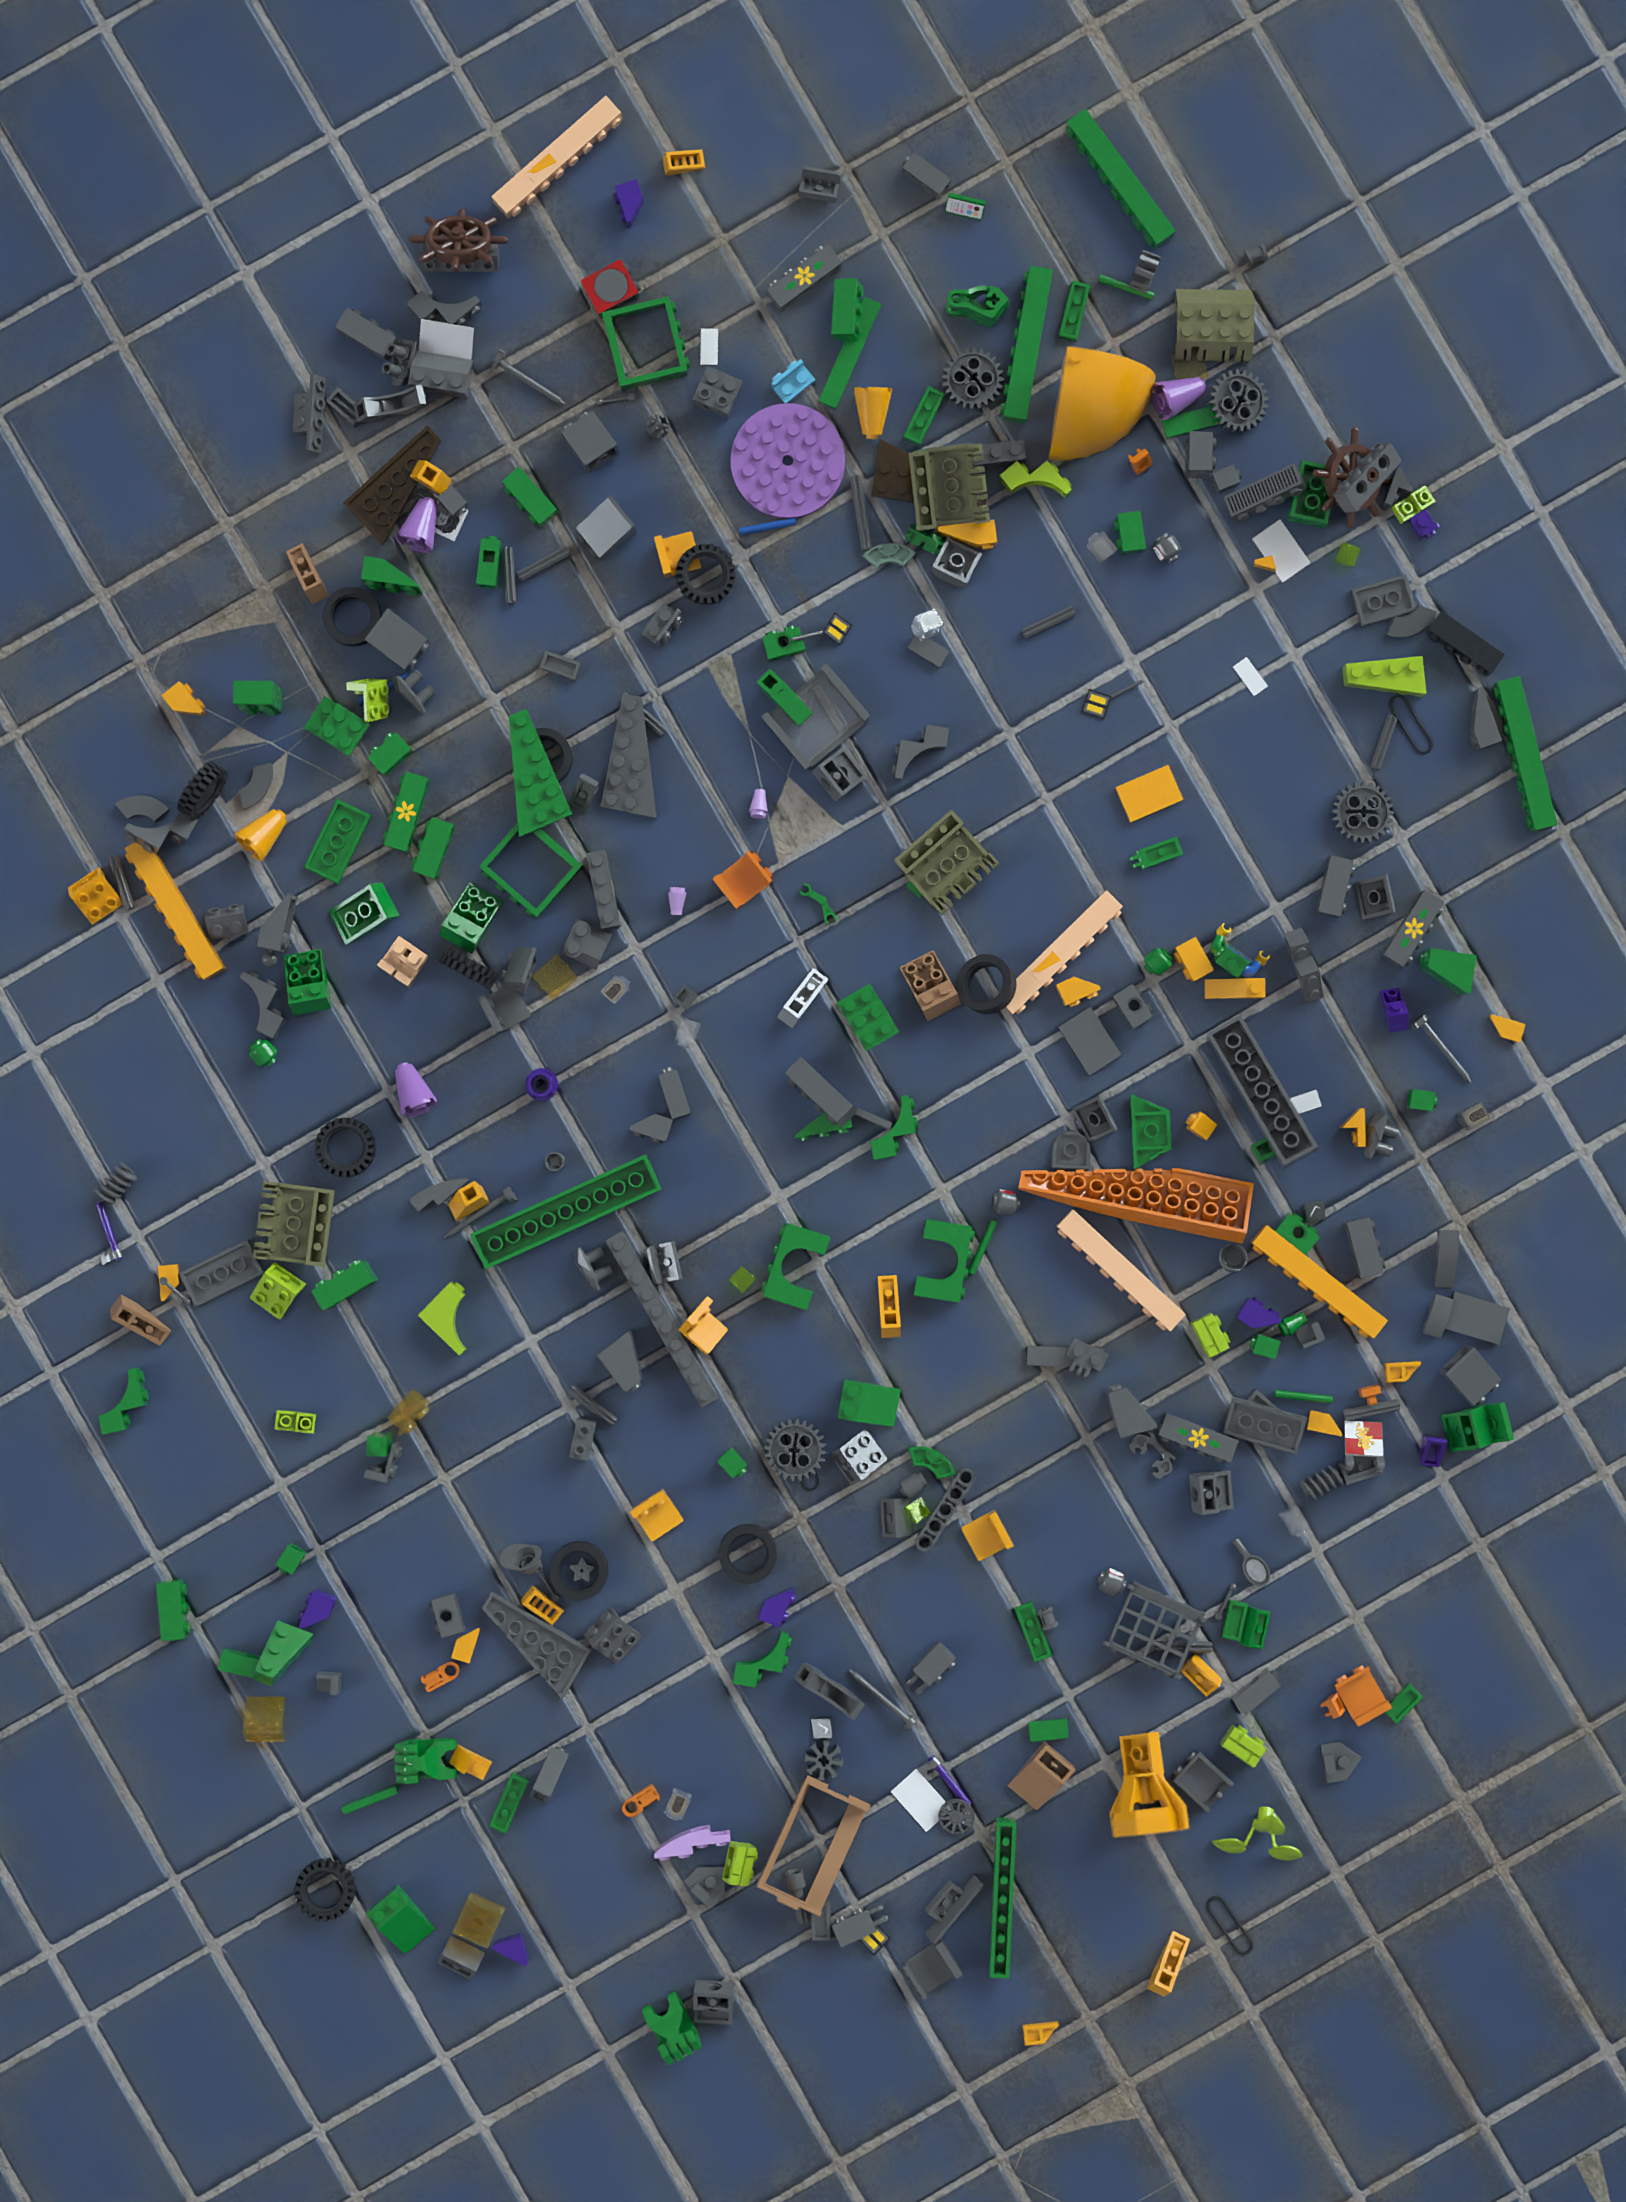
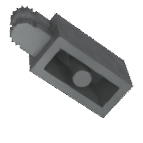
(931, 1666)
(857, 1925)

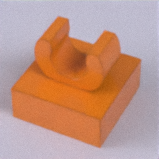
(1140, 461)
(1370, 1393)
(1335, 1706)

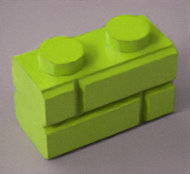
(1210, 1335)
(1243, 1746)
(739, 1863)

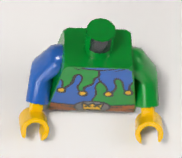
(1232, 959)

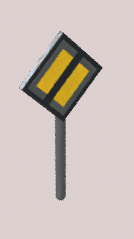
(835, 629)
(1097, 703)
(874, 1941)

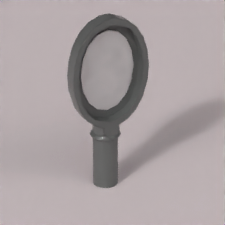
(1253, 1566)

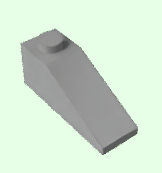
(802, 998)

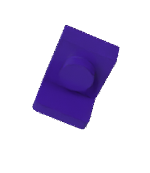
(1423, 524)

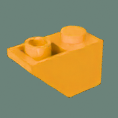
(431, 477)
(181, 700)
(1075, 989)
(1200, 1125)
(468, 1200)

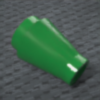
(1291, 1324)

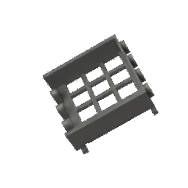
(1166, 1603)

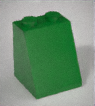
(1449, 968)

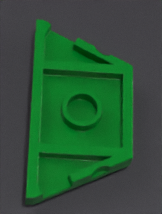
(1149, 1130)

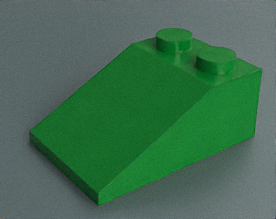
(364, 912)
(868, 1403)
(400, 1919)

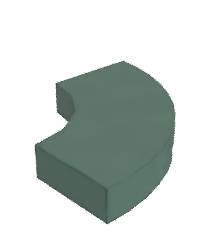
(889, 553)

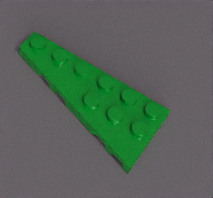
(536, 786)

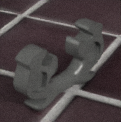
(1164, 1466)

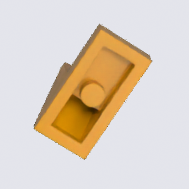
(1357, 1121)
(470, 1762)

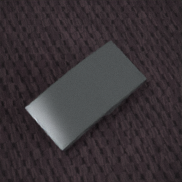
(1438, 1315)

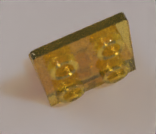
(408, 1411)
(264, 1719)

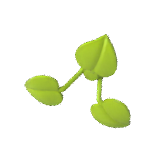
(1266, 1822)

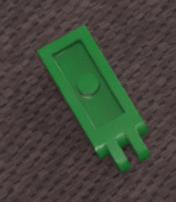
(1157, 853)

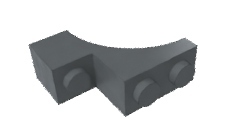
(455, 314)
(397, 404)
(933, 737)
(152, 838)
(1304, 964)
(269, 1021)
(830, 1690)

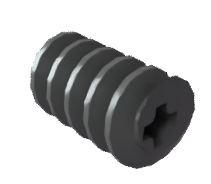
(116, 1184)
(1320, 1482)

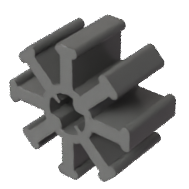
(1145, 271)
(829, 1755)

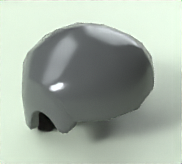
(1233, 1257)

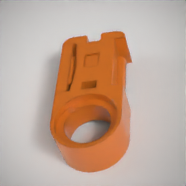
(439, 1677)
(641, 1799)

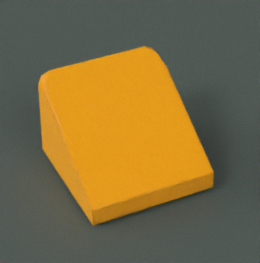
(1265, 563)

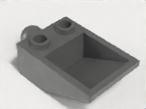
(276, 930)

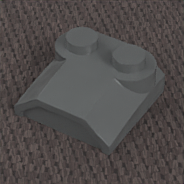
(955, 563)
(586, 944)

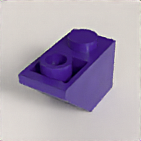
(630, 199)
(1394, 1010)
(1255, 1315)
(775, 1607)
(318, 1608)

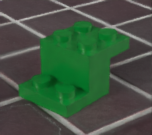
(337, 726)
(867, 1017)
(1477, 1427)

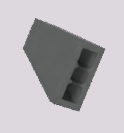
(549, 1774)

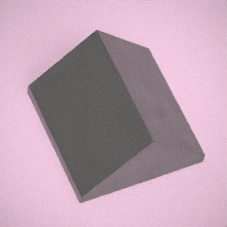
(1375, 897)
(1094, 1118)

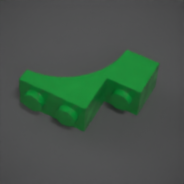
(906, 1124)
(134, 1397)
(748, 1672)

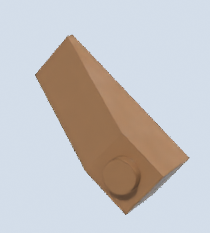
(307, 574)
(138, 1320)

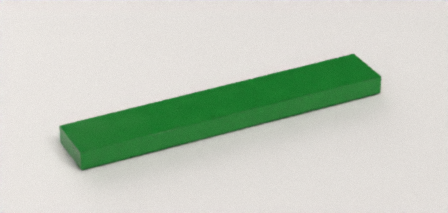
(849, 356)

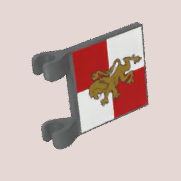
(1363, 1440)

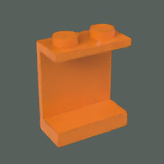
(743, 879)
(1361, 1695)

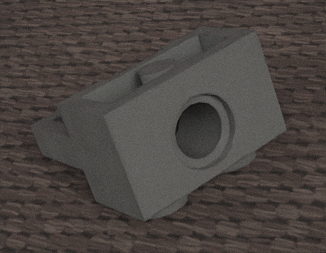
(717, 392)
(839, 773)
(1211, 1492)
(713, 2002)

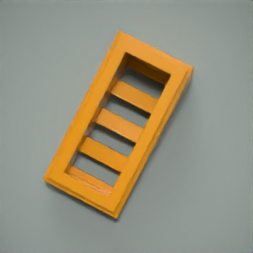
(676, 169)
(538, 1610)

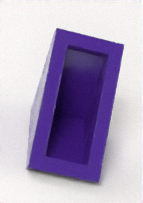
(1432, 1450)
(513, 1948)

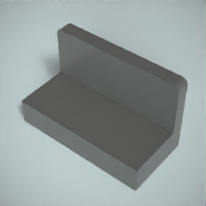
(895, 1518)
(461, 1957)

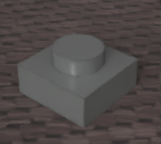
(685, 997)

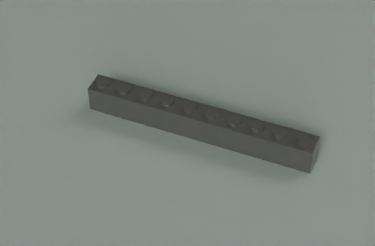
(662, 1319)

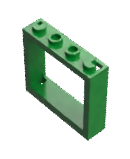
(654, 377)
(517, 898)

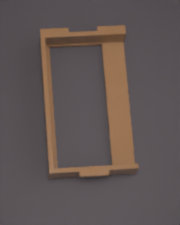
(833, 1858)

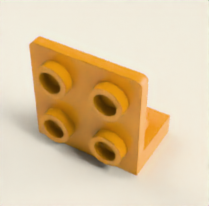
(671, 550)
(94, 896)
(703, 1327)
(657, 1515)
(986, 1535)

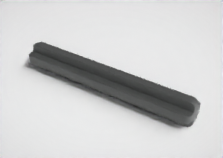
(860, 512)

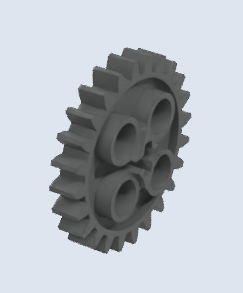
(959, 389)
(1223, 392)
(1362, 795)
(778, 1448)

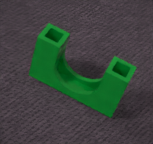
(777, 1286)
(950, 1287)

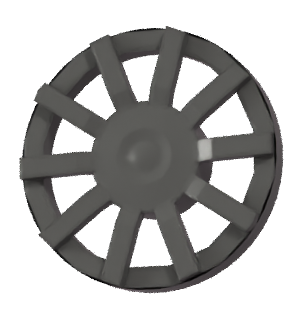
(956, 1816)

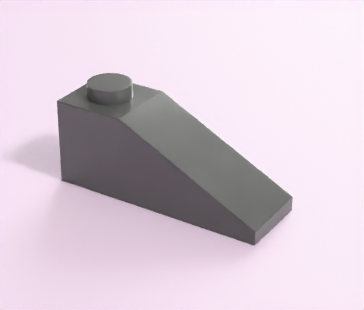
(1483, 726)

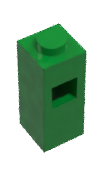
(489, 562)
(379, 1444)
(238, 1662)

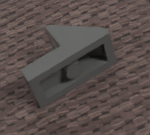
(1399, 484)
(584, 793)

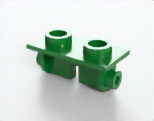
(931, 541)

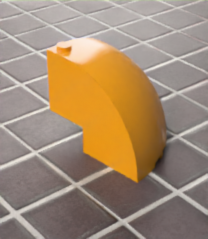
(1097, 402)

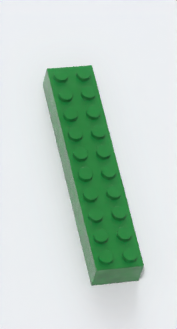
(566, 1211)

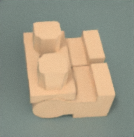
(401, 952)

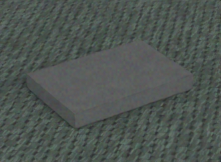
(1383, 600)
(1089, 1041)
(1477, 1318)

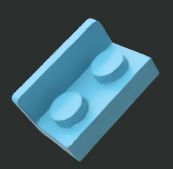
(792, 381)

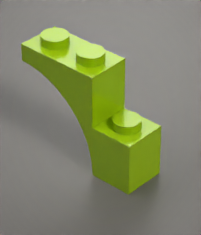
(1046, 475)

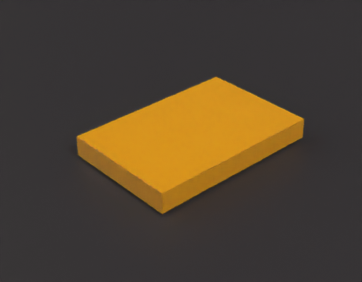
(1149, 793)

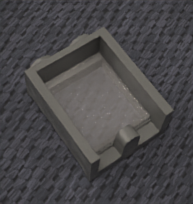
(1201, 1780)

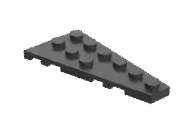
(629, 770)
(544, 1646)

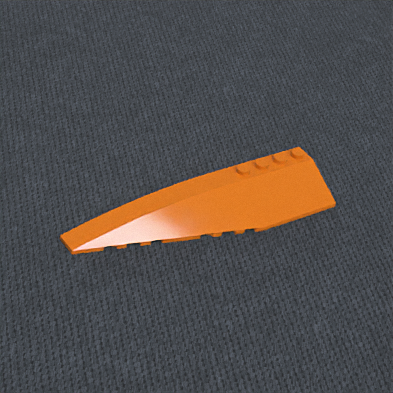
(1155, 1197)

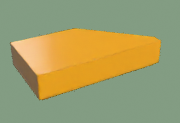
(1508, 1028)
(171, 1273)
(1400, 1371)
(1322, 1423)
(465, 1646)
(1038, 2033)

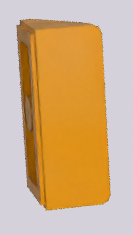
(1201, 1675)

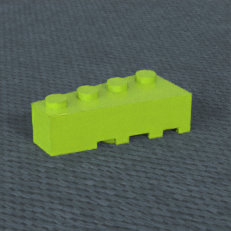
(1391, 675)

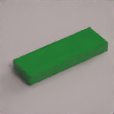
(1074, 311)
(923, 416)
(1188, 422)
(1033, 1631)
(370, 1798)
(508, 1802)

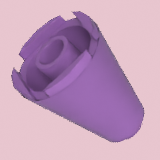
(1175, 395)
(419, 527)
(413, 1091)

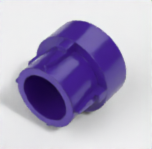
(534, 1077)

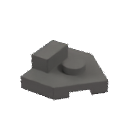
(1338, 1761)
(707, 1884)

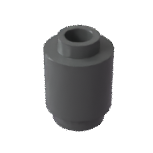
(913, 1485)

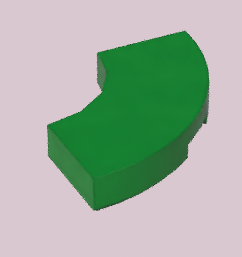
(932, 1460)

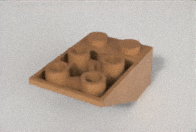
(930, 985)
(1041, 1776)

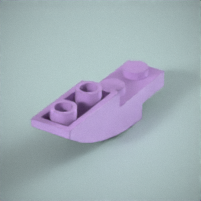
(682, 1843)

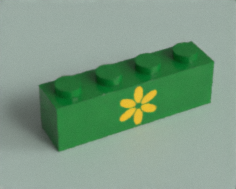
(407, 812)

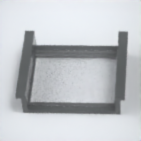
(833, 719)

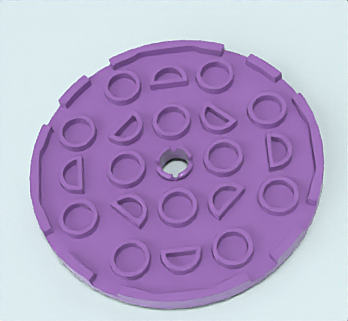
(784, 432)

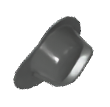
(522, 1558)

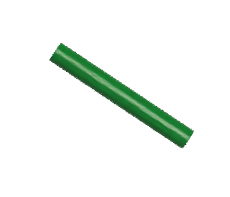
(1124, 286)
(982, 1247)
(1303, 1396)

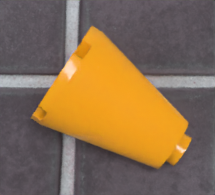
(872, 409)
(262, 833)

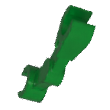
(822, 901)

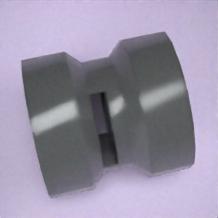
(552, 1162)

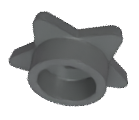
(582, 1575)

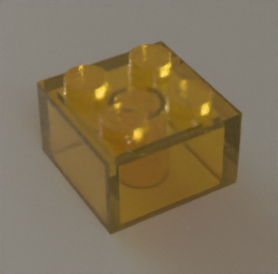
(479, 1920)

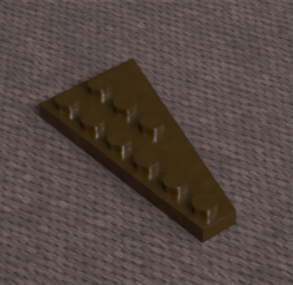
(893, 475)
(386, 493)

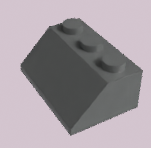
(441, 374)

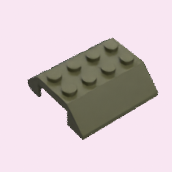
(1214, 323)
(948, 485)
(945, 862)
(295, 1223)

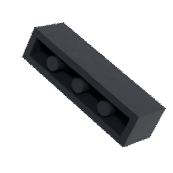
(1464, 643)

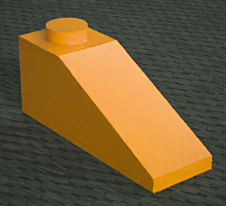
(975, 535)
(1235, 988)
(889, 1306)
(1168, 1964)

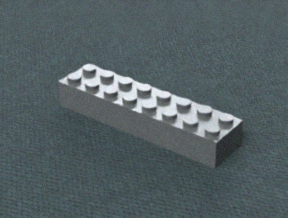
(1262, 1092)

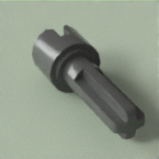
(796, 1882)

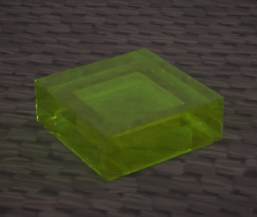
(1347, 554)
(742, 1279)
(917, 1510)

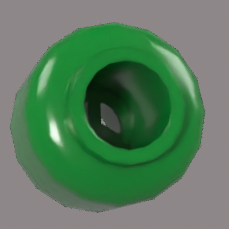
(1158, 961)
(262, 1052)

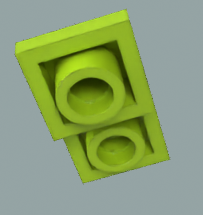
(1413, 504)
(295, 1421)

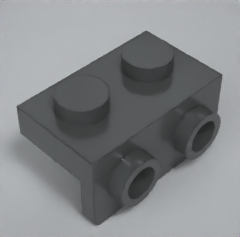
(819, 184)
(226, 921)
(663, 1262)

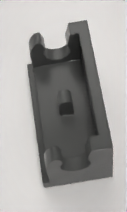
(1362, 1469)

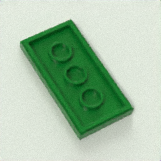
(337, 841)

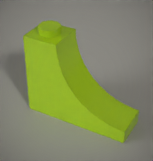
(441, 1315)

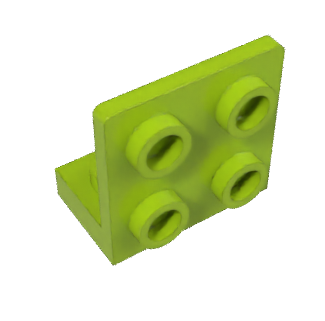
(375, 697)
(277, 1290)

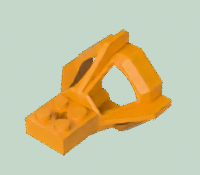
(1143, 1784)

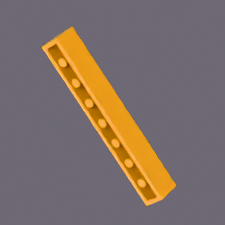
(176, 910)
(1320, 1282)

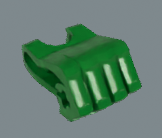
(971, 309)
(423, 1760)
(674, 2031)

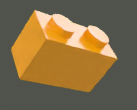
(1193, 959)

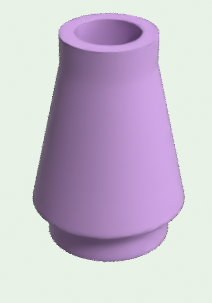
(758, 805)
(676, 899)

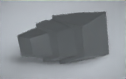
(402, 358)
(403, 688)
(1375, 1130)
(583, 1262)

